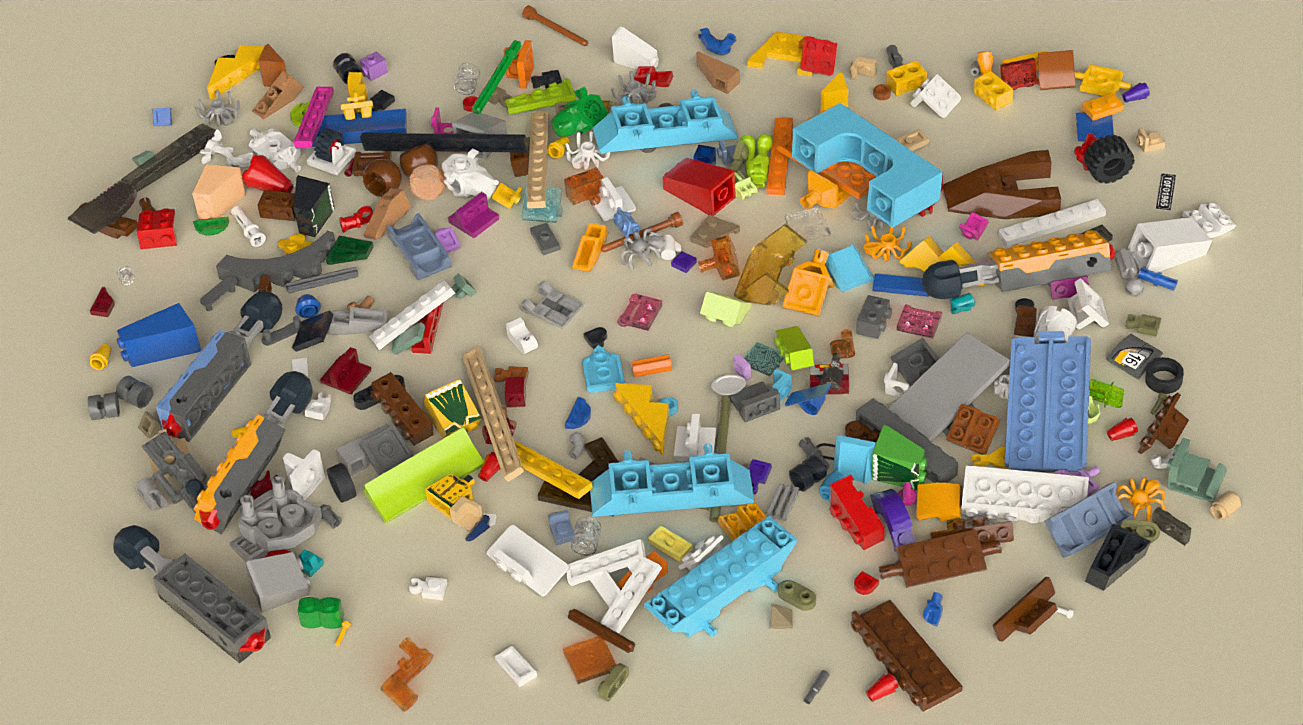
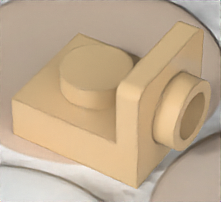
(863, 66)
(1149, 141)

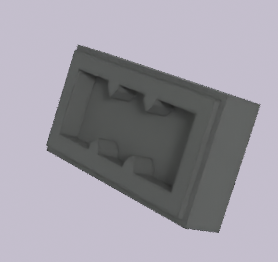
(545, 238)

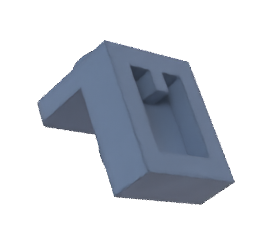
(726, 153)
(561, 527)

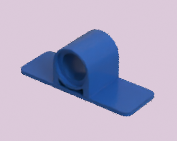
(809, 399)

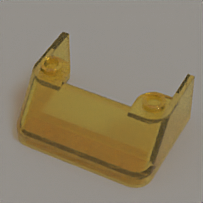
(764, 265)

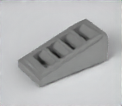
(246, 556)

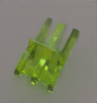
(1106, 393)

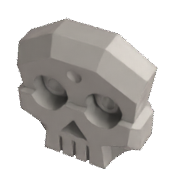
(278, 518)

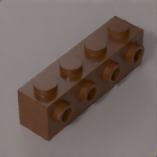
(402, 409)

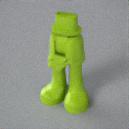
(757, 166)

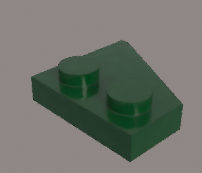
(349, 250)

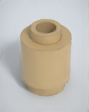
(1225, 505)

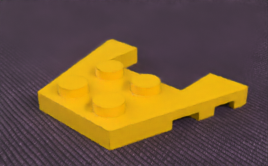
(779, 46)

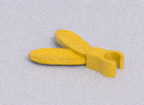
(995, 458)

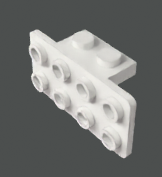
(527, 560)

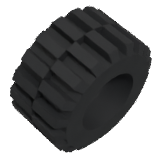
(1109, 159)

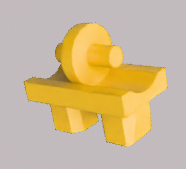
(365, 107)

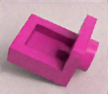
(974, 226)

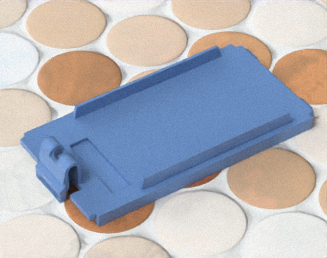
(1048, 403)

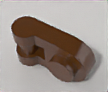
(859, 431)

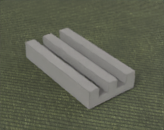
(787, 490)

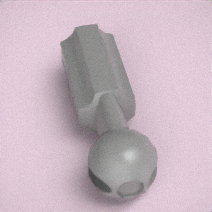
(1129, 272)

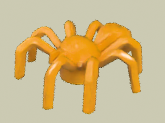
(887, 243)
(1140, 498)

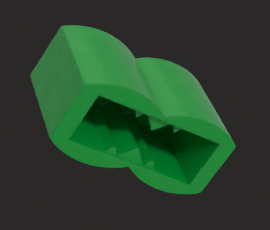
(320, 612)

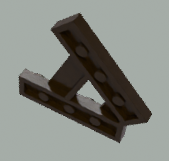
(601, 456)

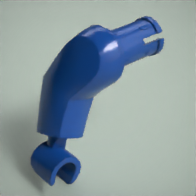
(714, 45)

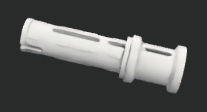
(250, 230)

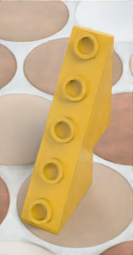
(234, 70)
(929, 253)
(648, 415)

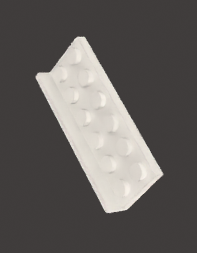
(1019, 493)

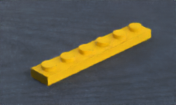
(553, 472)

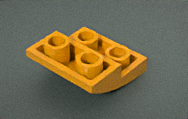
(939, 501)
(742, 520)

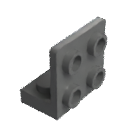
(756, 401)

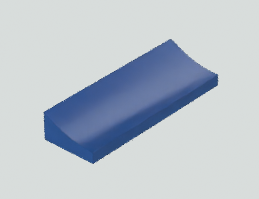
(381, 122)

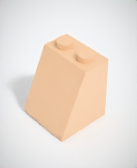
(218, 190)

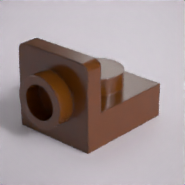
(1025, 321)

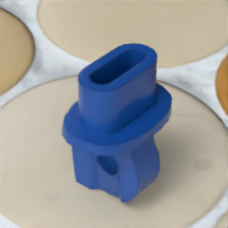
(934, 609)

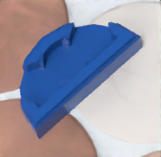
(579, 414)

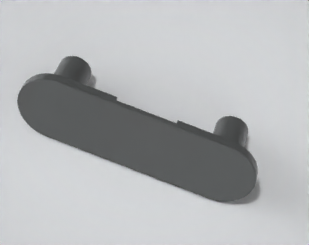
(214, 294)
(287, 331)

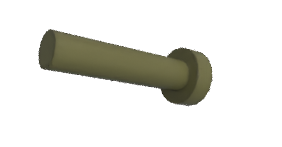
(1162, 397)

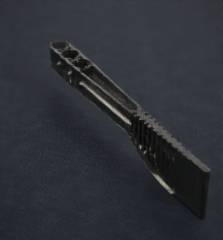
(121, 196)

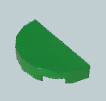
(211, 226)

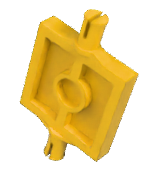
(1101, 80)

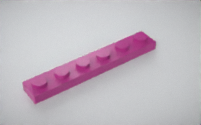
(313, 117)

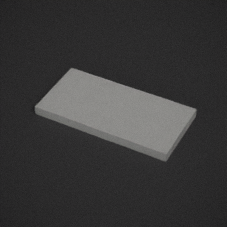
(949, 383)

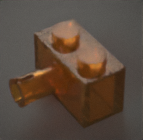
(584, 187)
(723, 259)

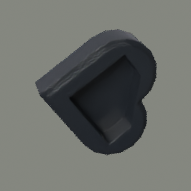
(596, 337)

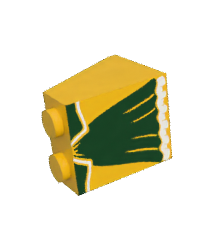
(451, 409)

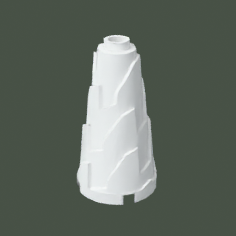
(1053, 320)

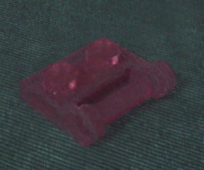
(644, 315)
(919, 321)

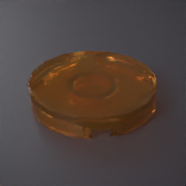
(427, 181)

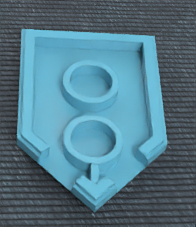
(602, 370)

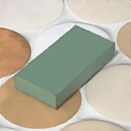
(408, 338)

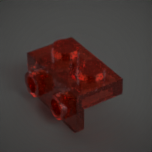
(1019, 73)

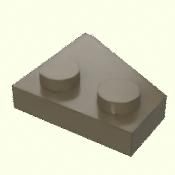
(712, 229)

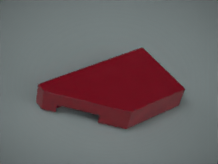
(103, 304)

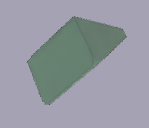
(143, 157)

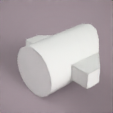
(668, 252)

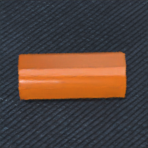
(651, 365)

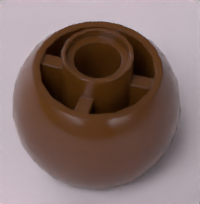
(418, 156)
(381, 176)

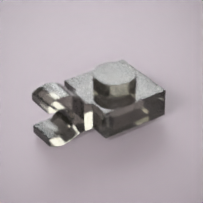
(833, 374)

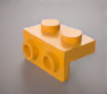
(1102, 106)

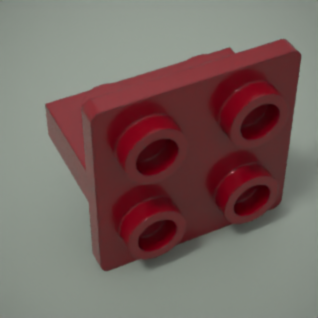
(346, 372)

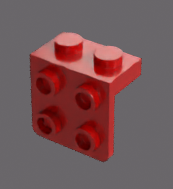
(817, 55)
(156, 228)

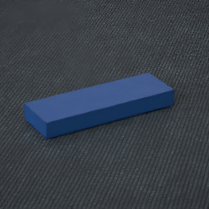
(898, 285)

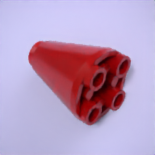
(266, 176)

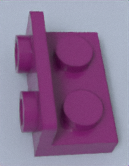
(1065, 287)

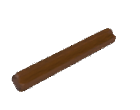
(601, 630)

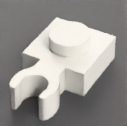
(318, 408)
(430, 588)

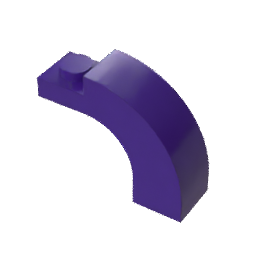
(896, 516)

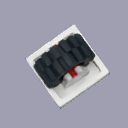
(330, 152)

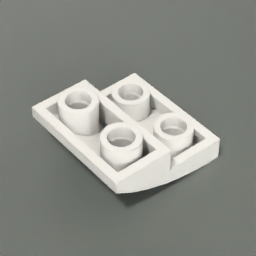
(1211, 219)

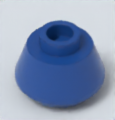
(307, 306)

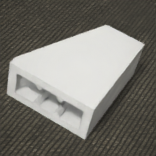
(632, 51)

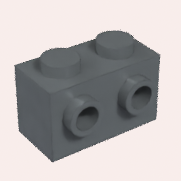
(873, 317)

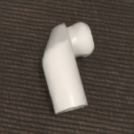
(1159, 462)

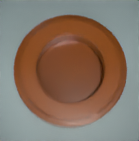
(882, 92)

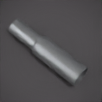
(816, 686)

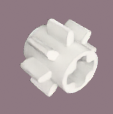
(1002, 386)

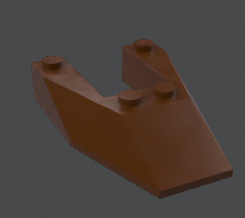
(995, 193)

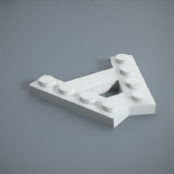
(597, 570)

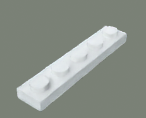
(411, 314)

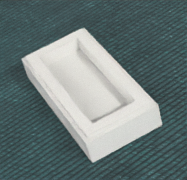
(515, 666)

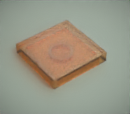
(589, 659)

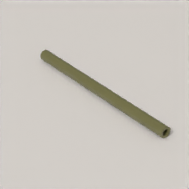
(721, 444)

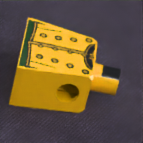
(448, 491)

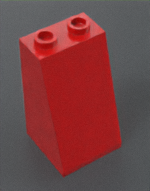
(701, 185)

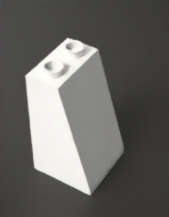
(1168, 243)

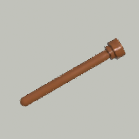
(530, 13)
(675, 220)

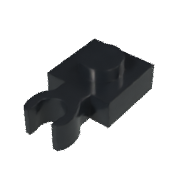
(547, 78)
(382, 100)

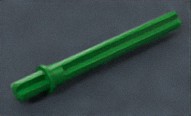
(510, 55)

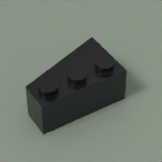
(1116, 556)

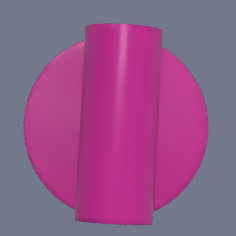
(907, 494)

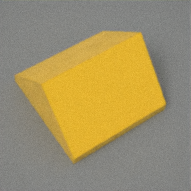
(835, 93)

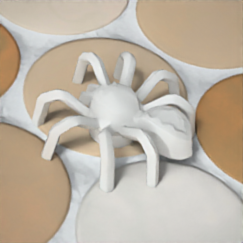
(585, 151)

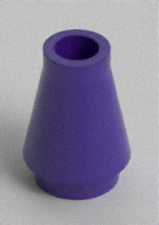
(1137, 92)

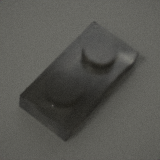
(1171, 526)

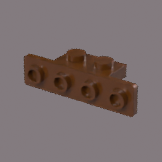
(1167, 427)
(986, 530)
(1028, 612)

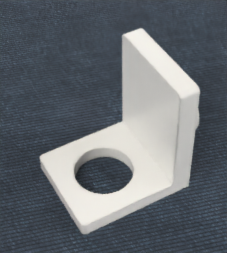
(890, 382)

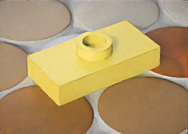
(670, 543)

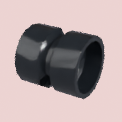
(344, 64)
(807, 473)

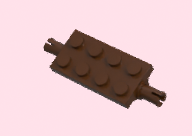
(940, 558)

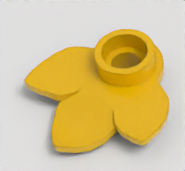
(294, 243)

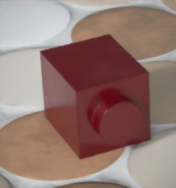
(515, 392)

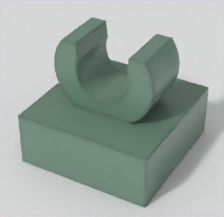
(462, 287)

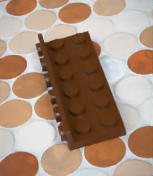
(906, 655)

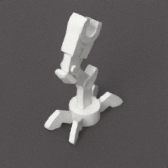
(213, 146)

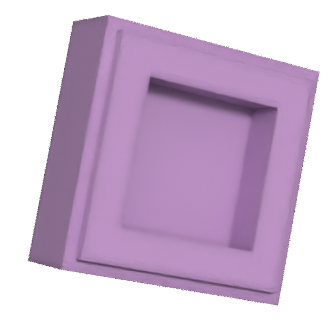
(742, 367)

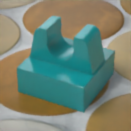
(310, 562)

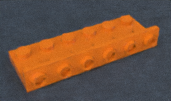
(845, 174)

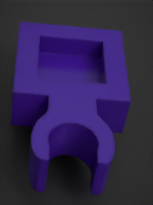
(759, 473)

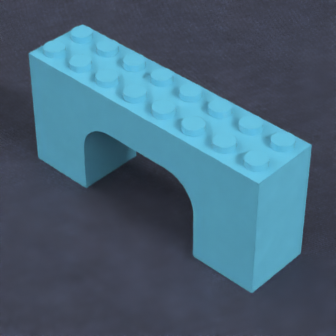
(903, 179)

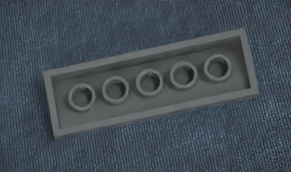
(914, 362)

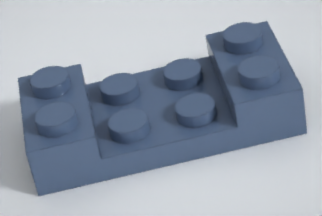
(420, 248)
(1087, 520)

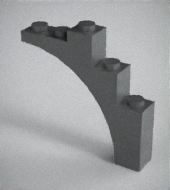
(281, 269)

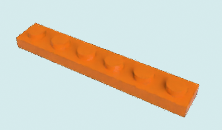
(778, 161)

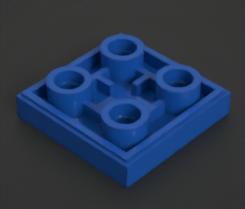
(1098, 127)

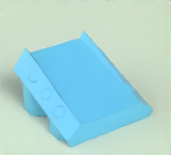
(848, 268)
(854, 458)

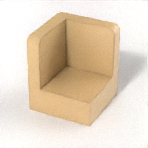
(466, 513)

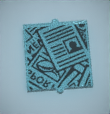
(763, 359)

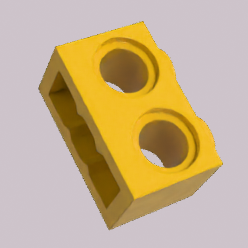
(906, 77)
(993, 90)

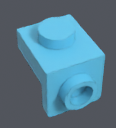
(782, 383)

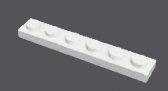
(1051, 222)

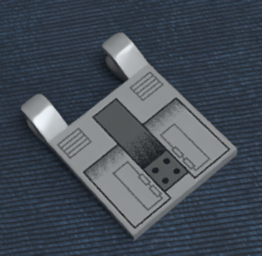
(554, 307)

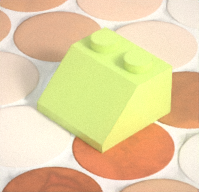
(724, 308)

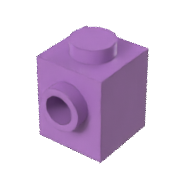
(373, 66)

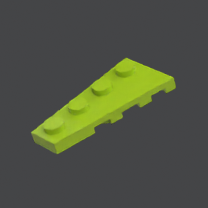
(541, 98)

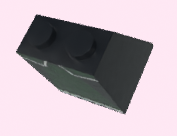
(312, 205)

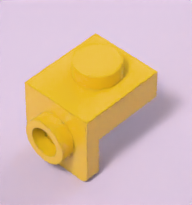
(506, 195)

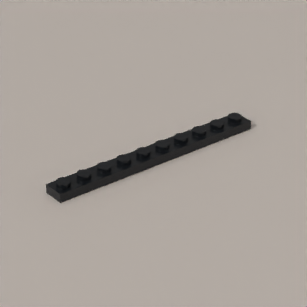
(446, 142)

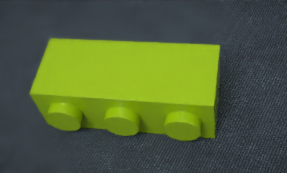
(794, 348)

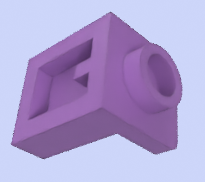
(447, 239)

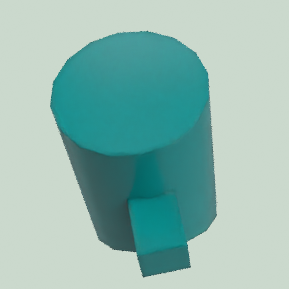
(962, 303)

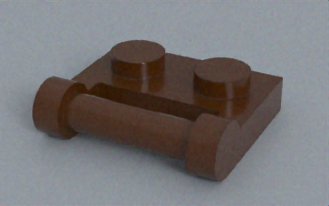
(361, 160)

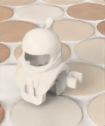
(467, 177)

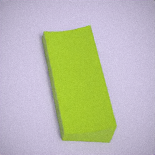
(406, 483)

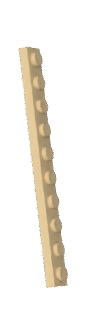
(538, 160)
(493, 414)

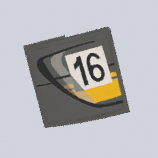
(1133, 355)

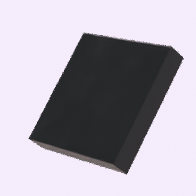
(313, 331)

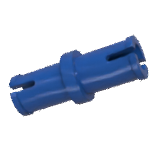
(1157, 278)

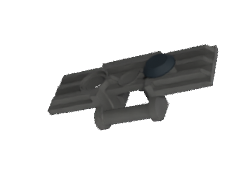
(184, 469)

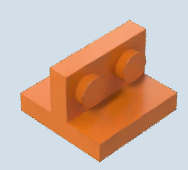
(523, 65)

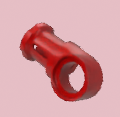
(356, 219)

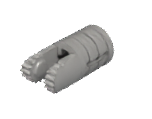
(150, 494)

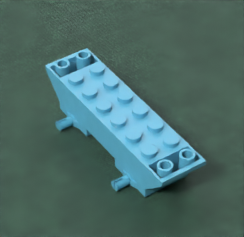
(640, 128)
(643, 488)
(740, 566)

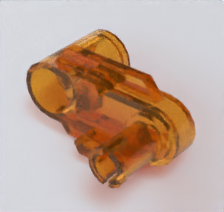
(396, 685)

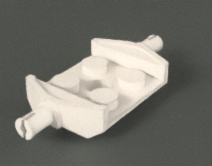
(284, 153)

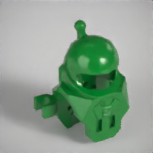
(579, 114)

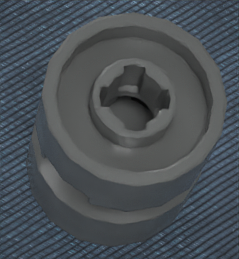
(134, 392)
(110, 404)

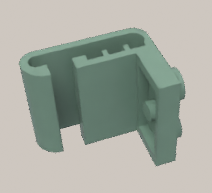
(1191, 474)

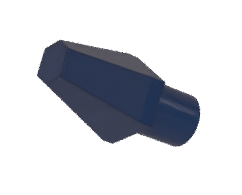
(479, 528)

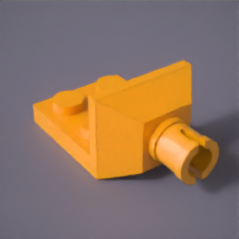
(823, 192)
(809, 285)

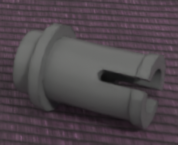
(329, 516)

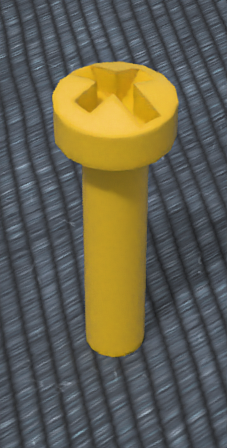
(346, 625)

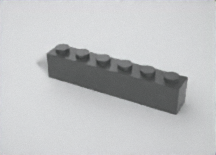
(939, 466)

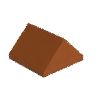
(270, 65)

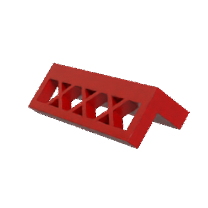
(431, 323)

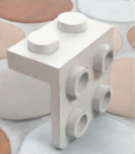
(937, 95)

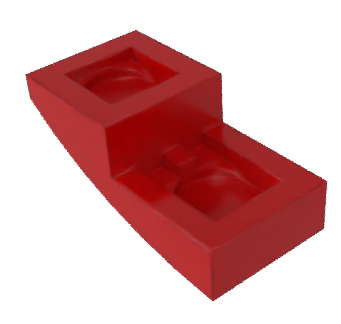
(662, 78)

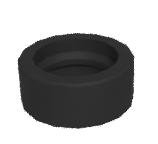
(1164, 386)
(341, 482)

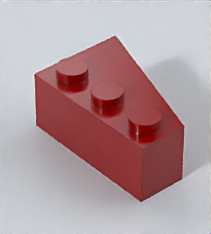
(854, 514)

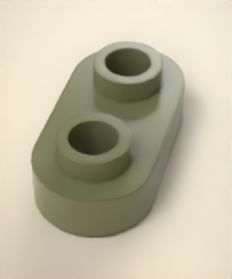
(1139, 528)
(795, 595)
(616, 678)

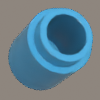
(824, 489)

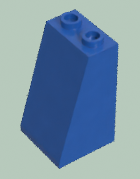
(158, 337)

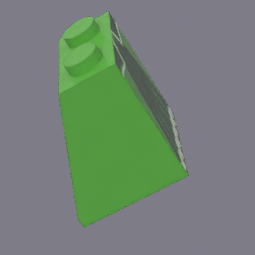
(898, 460)

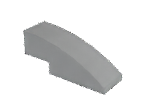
(357, 321)

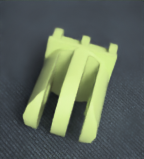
(743, 186)

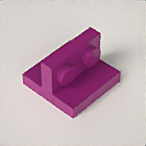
(474, 216)

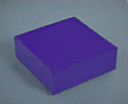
(683, 262)

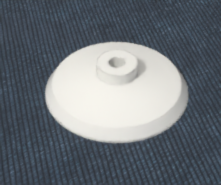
(728, 384)

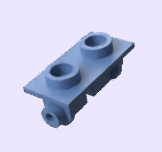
(625, 223)

